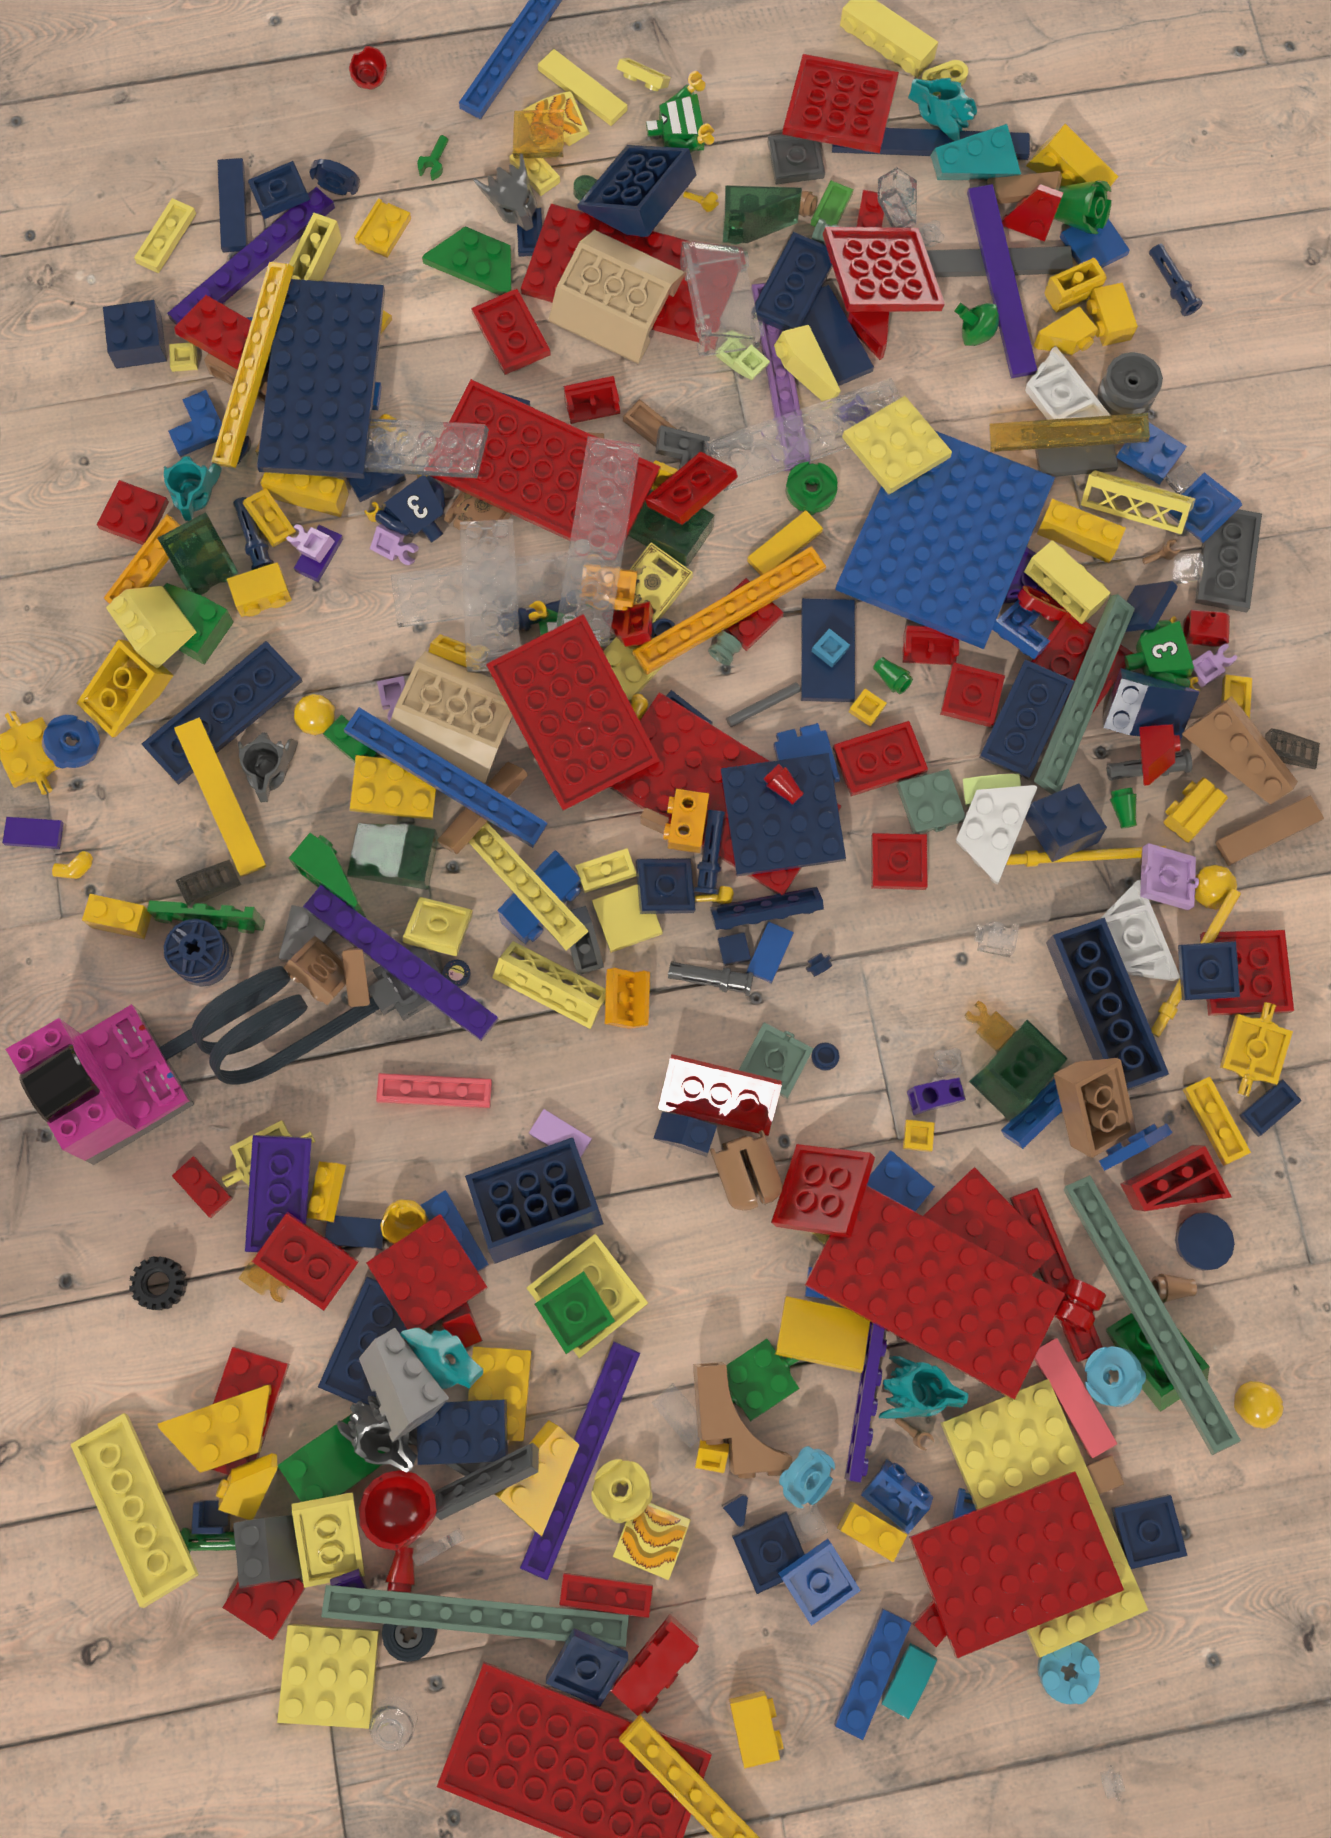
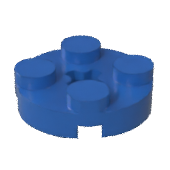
(66, 755)

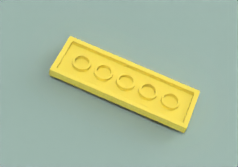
(134, 1510)

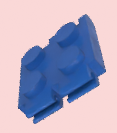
(811, 742)

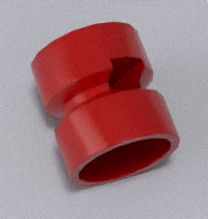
(1079, 1307)

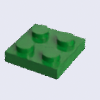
(574, 1312)

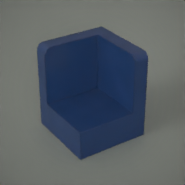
(209, 1519)

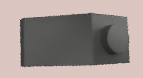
(586, 951)

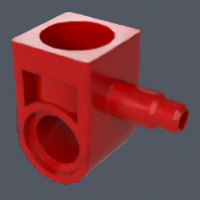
(1206, 628)

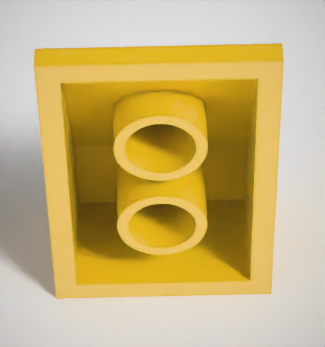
(122, 688)

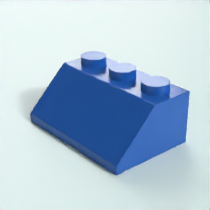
(560, 880)

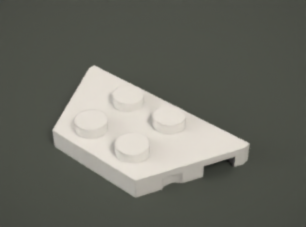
(1061, 391)
(994, 825)
(1140, 937)

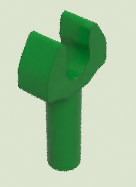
(433, 160)

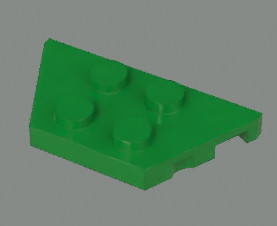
(474, 260)

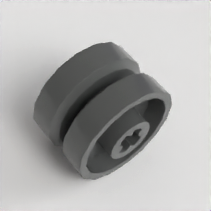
(1130, 384)

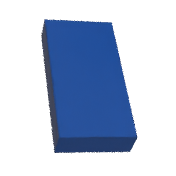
(770, 952)

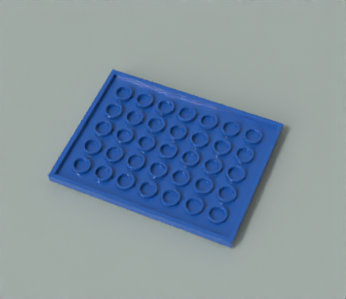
(948, 542)

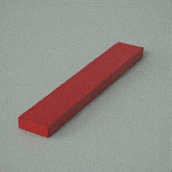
(1056, 1269)

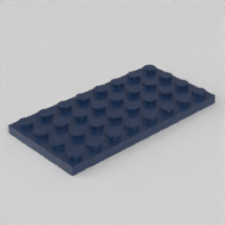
(322, 380)

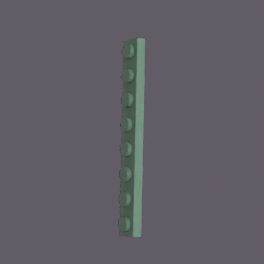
(1084, 694)

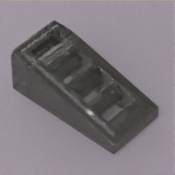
(1275, 735)
(205, 874)

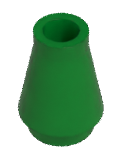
(894, 676)
(1124, 805)

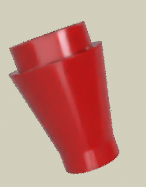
(783, 784)
(401, 1573)

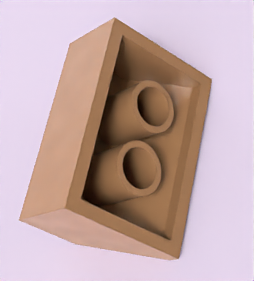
(1095, 1105)

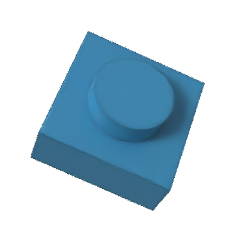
(830, 648)

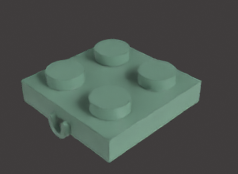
(931, 802)
(777, 1057)

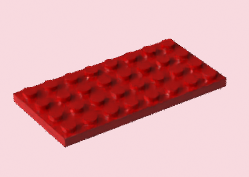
(559, 240)
(532, 462)
(692, 760)
(938, 1292)
(559, 1763)

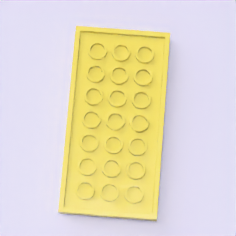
(1020, 1446)

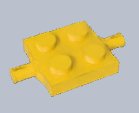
(23, 753)
(1256, 1049)

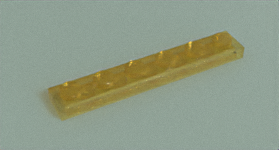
(1069, 432)

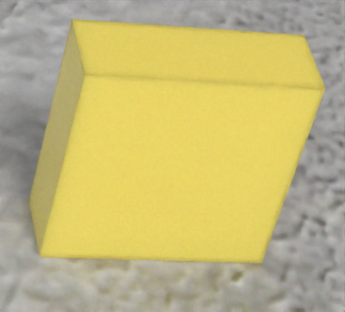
(183, 357)

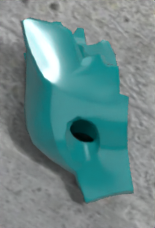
(947, 112)
(190, 485)
(432, 1351)
(918, 1391)

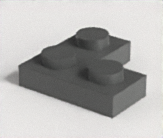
(679, 444)

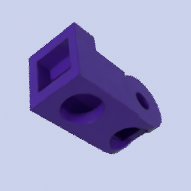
(935, 1095)

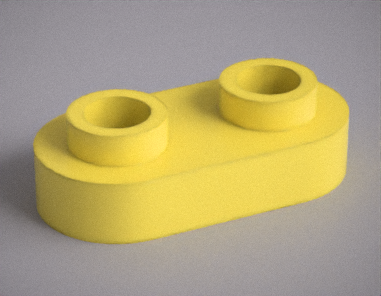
(947, 70)

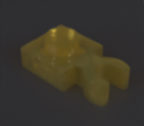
(993, 1028)
(261, 1281)

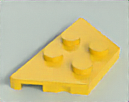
(221, 1430)

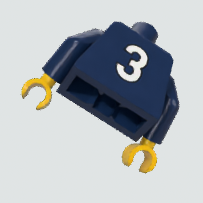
(413, 509)

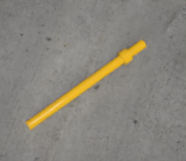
(1032, 858)
(1168, 1009)

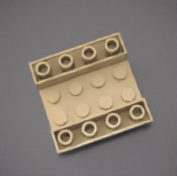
(613, 295)
(453, 714)

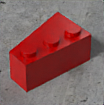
(1177, 1181)
(655, 1666)

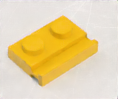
(382, 228)

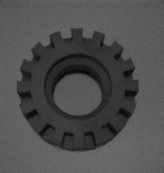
(145, 1271)

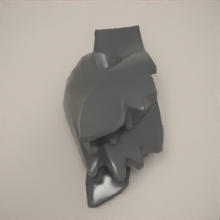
(511, 192)
(266, 763)
(371, 1432)

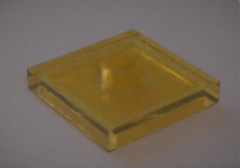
(538, 133)

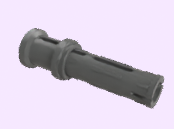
(1133, 768)
(724, 979)

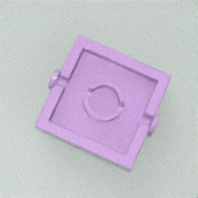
(1168, 876)

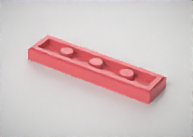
(434, 1090)
(1074, 1398)

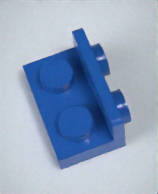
(898, 1496)

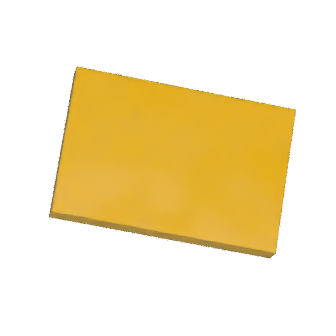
(822, 1334)

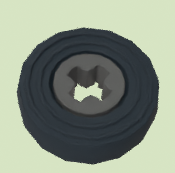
(408, 1651)

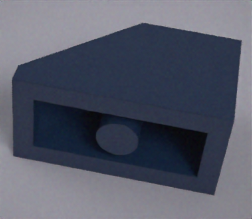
(685, 1133)

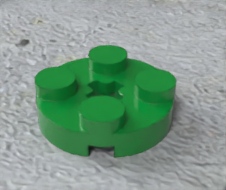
(813, 474)

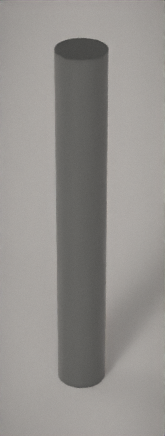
(763, 704)

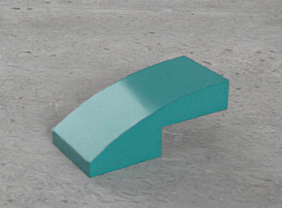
(909, 1681)

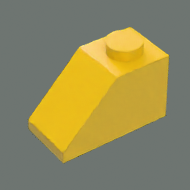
(1068, 333)
(247, 1487)

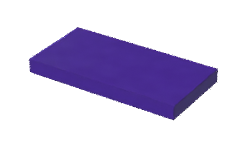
(276, 1185)

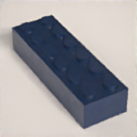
(1106, 1001)

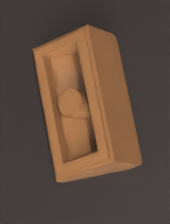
(355, 977)

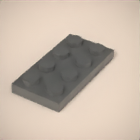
(1230, 563)

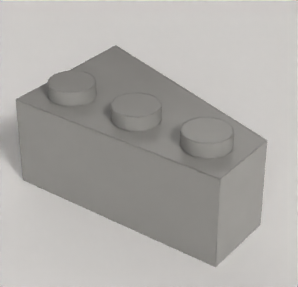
(401, 1383)

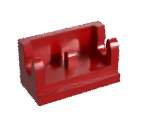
(592, 399)
(929, 646)

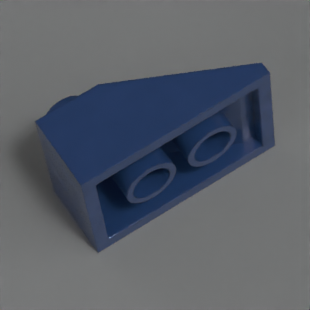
(1146, 702)

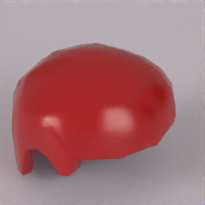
(368, 68)

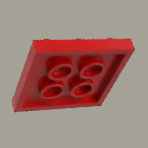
(1068, 649)
(1261, 972)
(823, 1190)
(426, 1275)

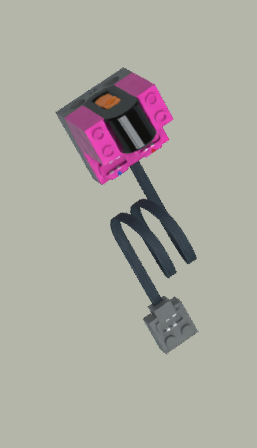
(117, 1079)

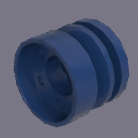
(207, 965)

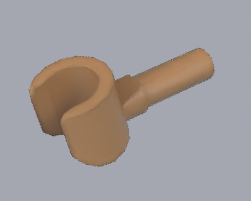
(1166, 553)
(913, 1432)

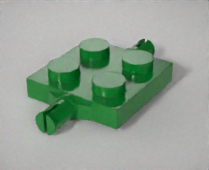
(760, 1379)

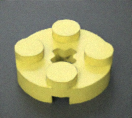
(637, 1497)

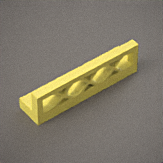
(1141, 492)
(548, 987)

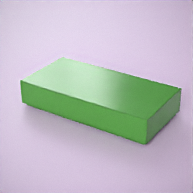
(832, 204)

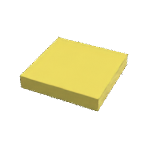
(622, 920)
(437, 926)

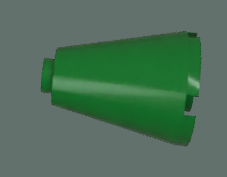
(1085, 206)

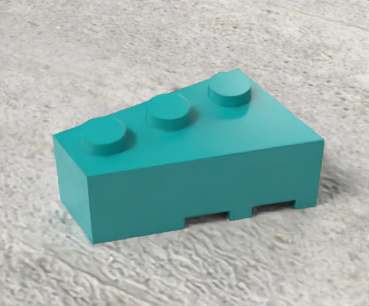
(977, 157)

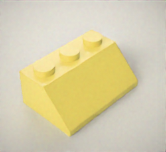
(151, 622)

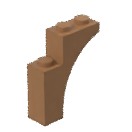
(719, 1421)

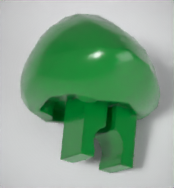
(978, 323)

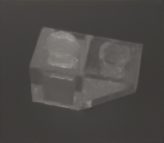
(898, 198)

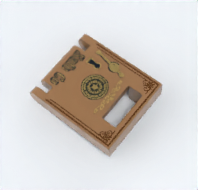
(473, 509)

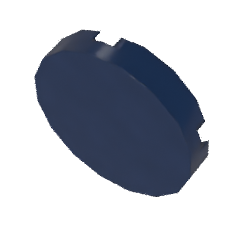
(334, 177)
(1204, 1241)

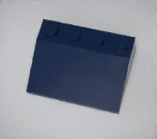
(639, 188)
(533, 1200)

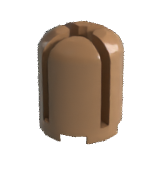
(735, 1177)

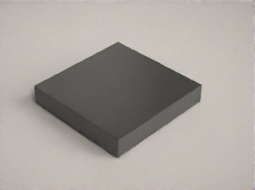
(795, 159)

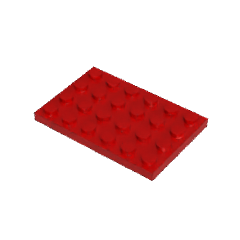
(572, 712)
(1016, 1564)

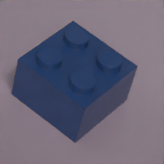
(134, 334)
(1065, 822)

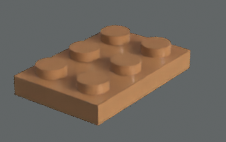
(317, 970)

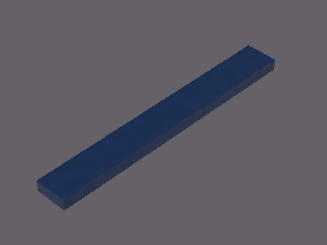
(923, 142)

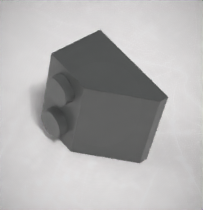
(266, 1551)

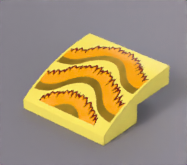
(574, 124)
(653, 1540)

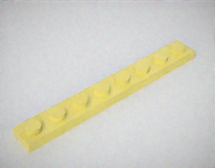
(528, 887)

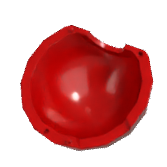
(396, 1509)

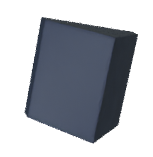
(737, 1508)

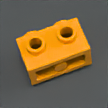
(686, 820)

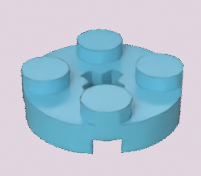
(1130, 1376)
(810, 1465)
(1074, 1689)

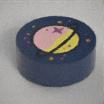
(457, 972)

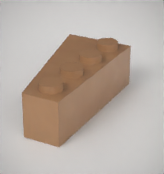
(1241, 749)

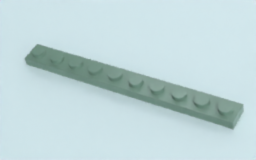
(1152, 1316)
(471, 1615)

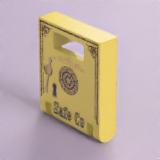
(657, 585)

